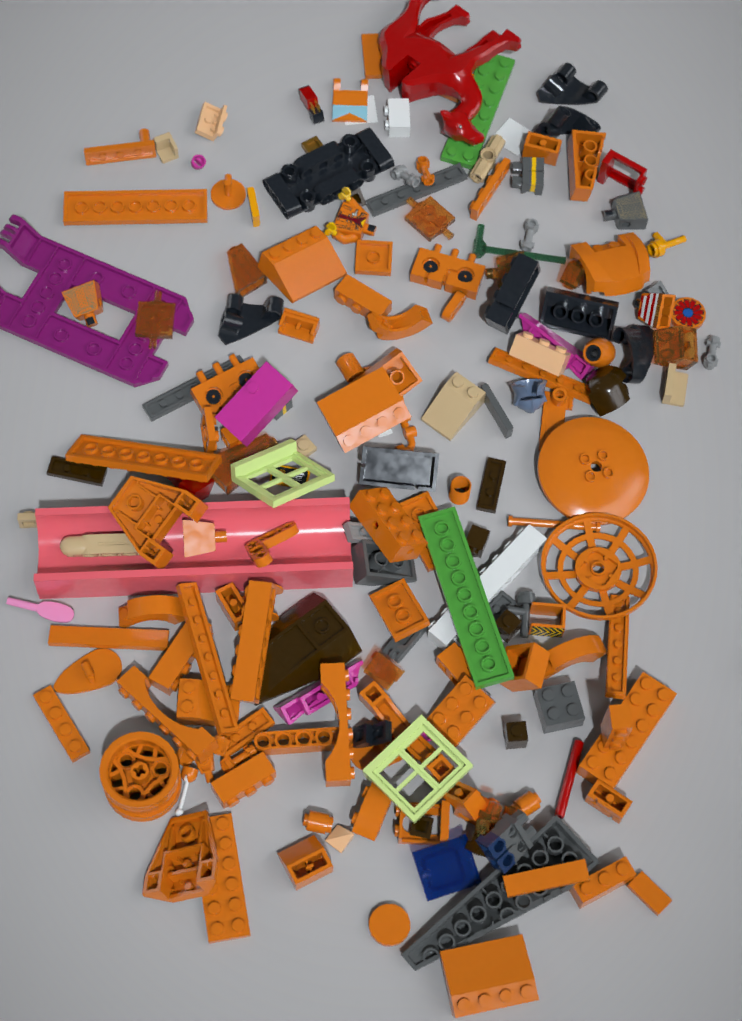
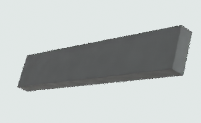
(399, 196)
(178, 396)

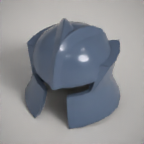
(529, 394)

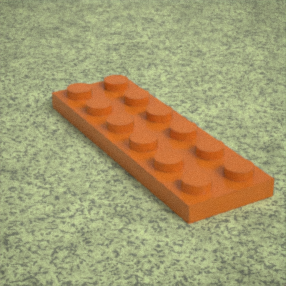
(226, 905)

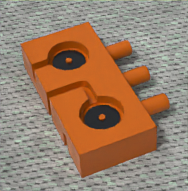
(439, 269)
(223, 387)

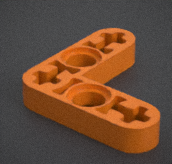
(258, 547)

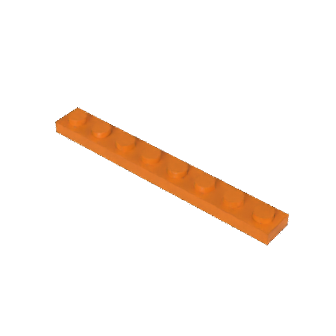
(207, 659)

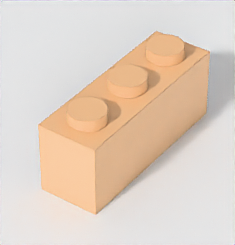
(540, 353)

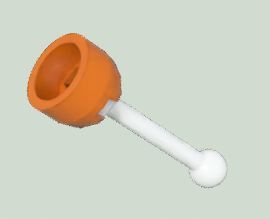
(188, 775)

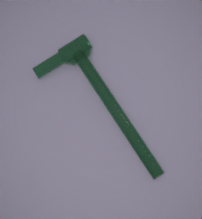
(480, 249)

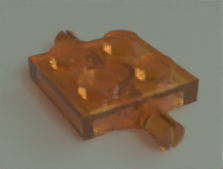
(430, 218)
(155, 320)

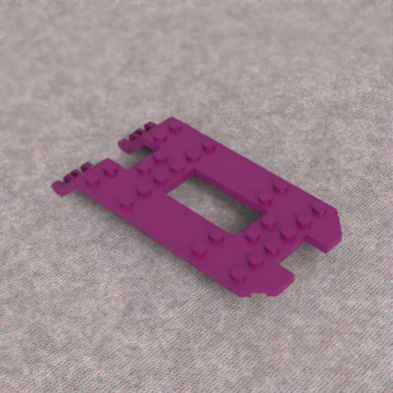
(65, 268)

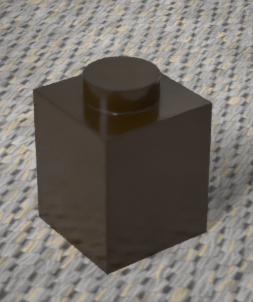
(477, 540)
(508, 625)
(515, 735)

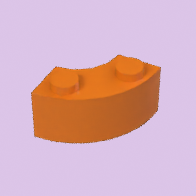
(372, 813)

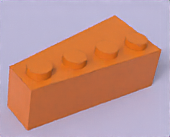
(583, 160)

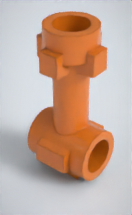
(422, 166)
(229, 764)

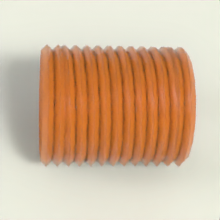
(349, 367)
(458, 497)

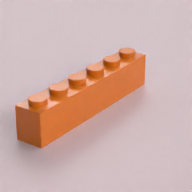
(253, 642)

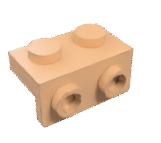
(211, 121)

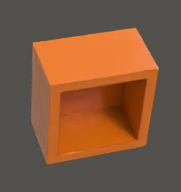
(528, 665)

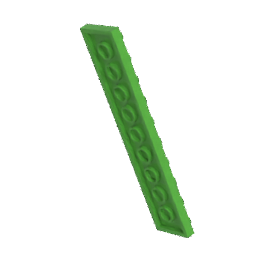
(466, 598)

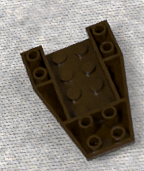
(301, 642)

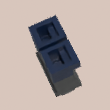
(507, 841)

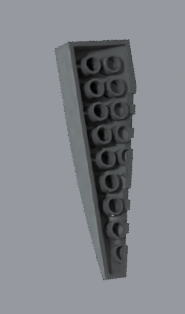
(488, 903)

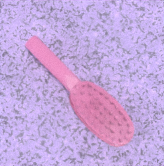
(49, 610)

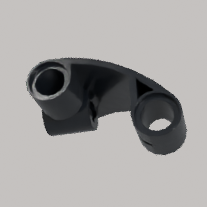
(566, 89)
(564, 121)
(246, 319)
(642, 351)

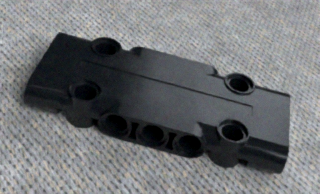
(326, 171)

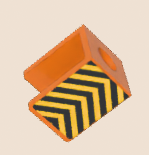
(551, 610)

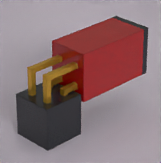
(310, 101)

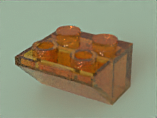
(675, 346)

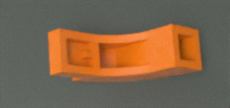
(401, 325)
(151, 608)
(574, 651)

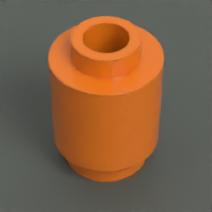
(527, 803)
(318, 822)

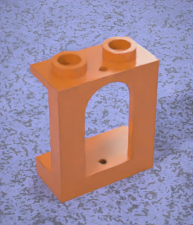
(441, 810)

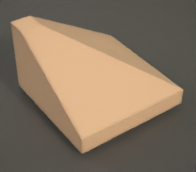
(339, 838)

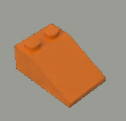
(194, 706)

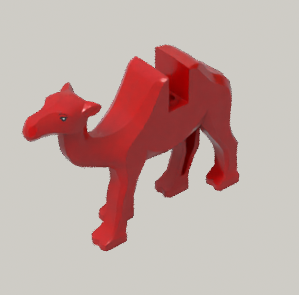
(432, 69)

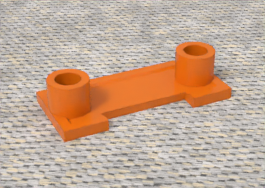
(554, 412)

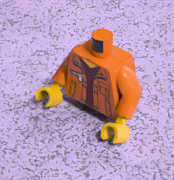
(351, 221)

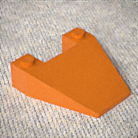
(149, 511)

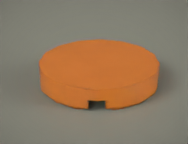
(389, 925)

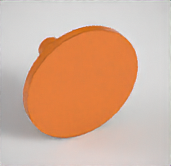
(228, 193)

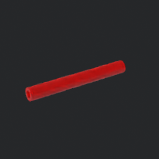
(569, 779)

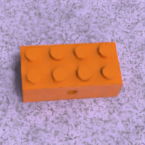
(388, 524)

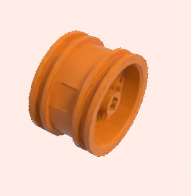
(141, 776)

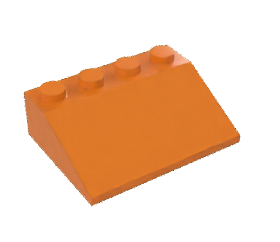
(302, 264)
(363, 409)
(488, 976)

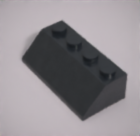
(579, 313)

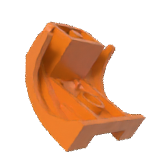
(615, 266)

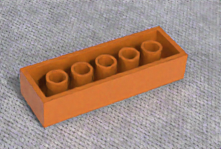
(648, 705)

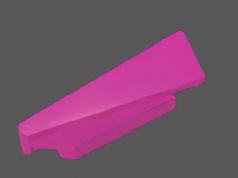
(312, 697)

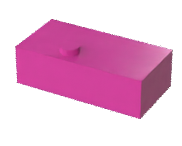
(256, 404)

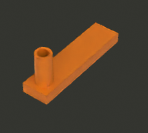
(122, 152)

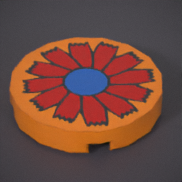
(688, 313)

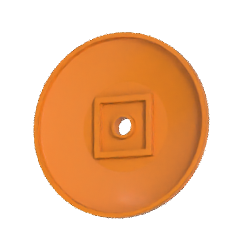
(572, 484)

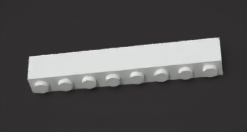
(494, 579)

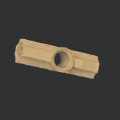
(487, 158)

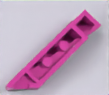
(576, 360)

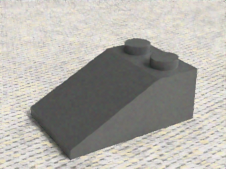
(374, 569)

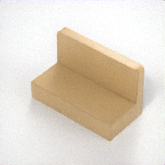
(674, 387)

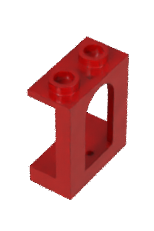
(607, 170)

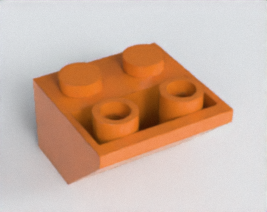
(305, 862)

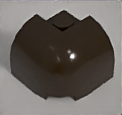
(607, 389)

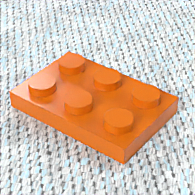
(399, 610)
(460, 711)

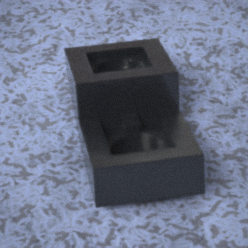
(372, 735)

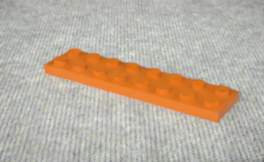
(135, 207)
(144, 458)

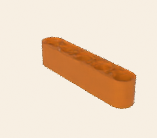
(293, 737)

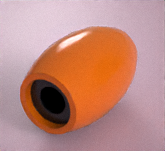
(599, 352)

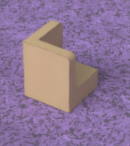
(166, 147)

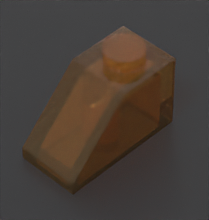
(573, 275)

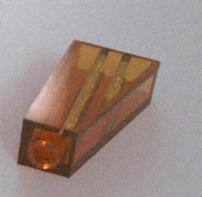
(223, 473)

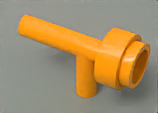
(657, 247)

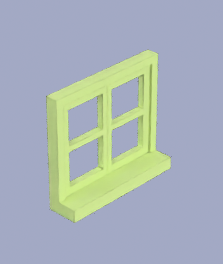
(268, 461)
(397, 748)

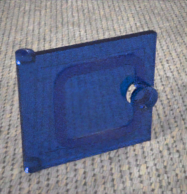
(449, 866)

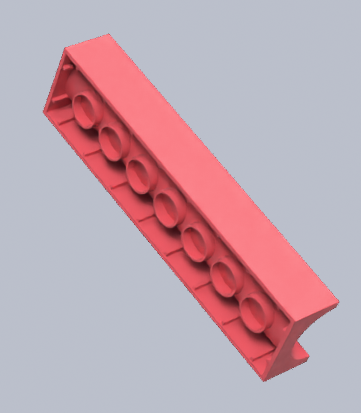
(309, 560)

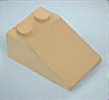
(454, 406)

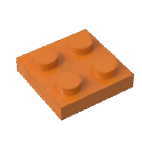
(373, 257)
(209, 435)

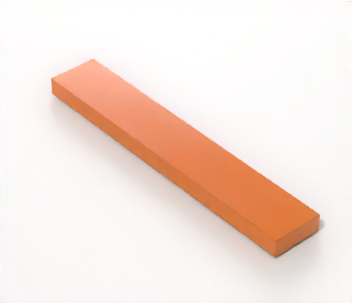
(514, 365)
(108, 638)
(617, 652)

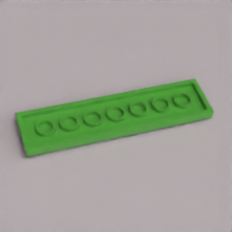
(492, 81)

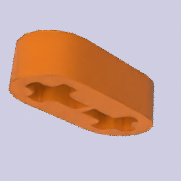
(453, 306)

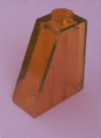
(244, 271)

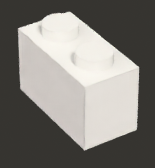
(398, 117)

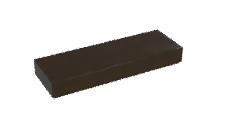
(77, 472)
(491, 485)

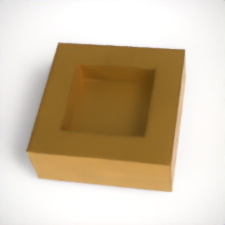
(311, 144)

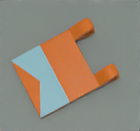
(350, 104)

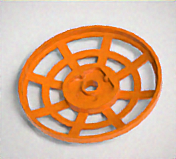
(600, 557)

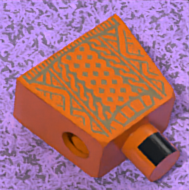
(85, 302)

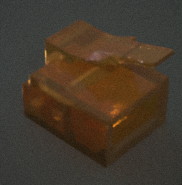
(383, 670)

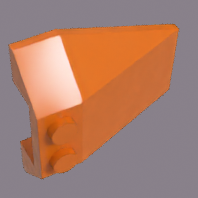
(184, 860)

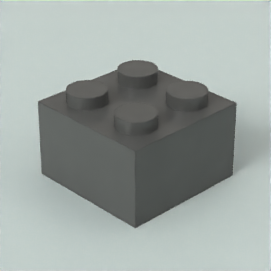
(559, 707)

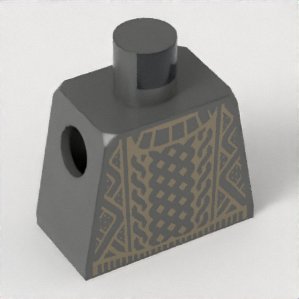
(628, 212)

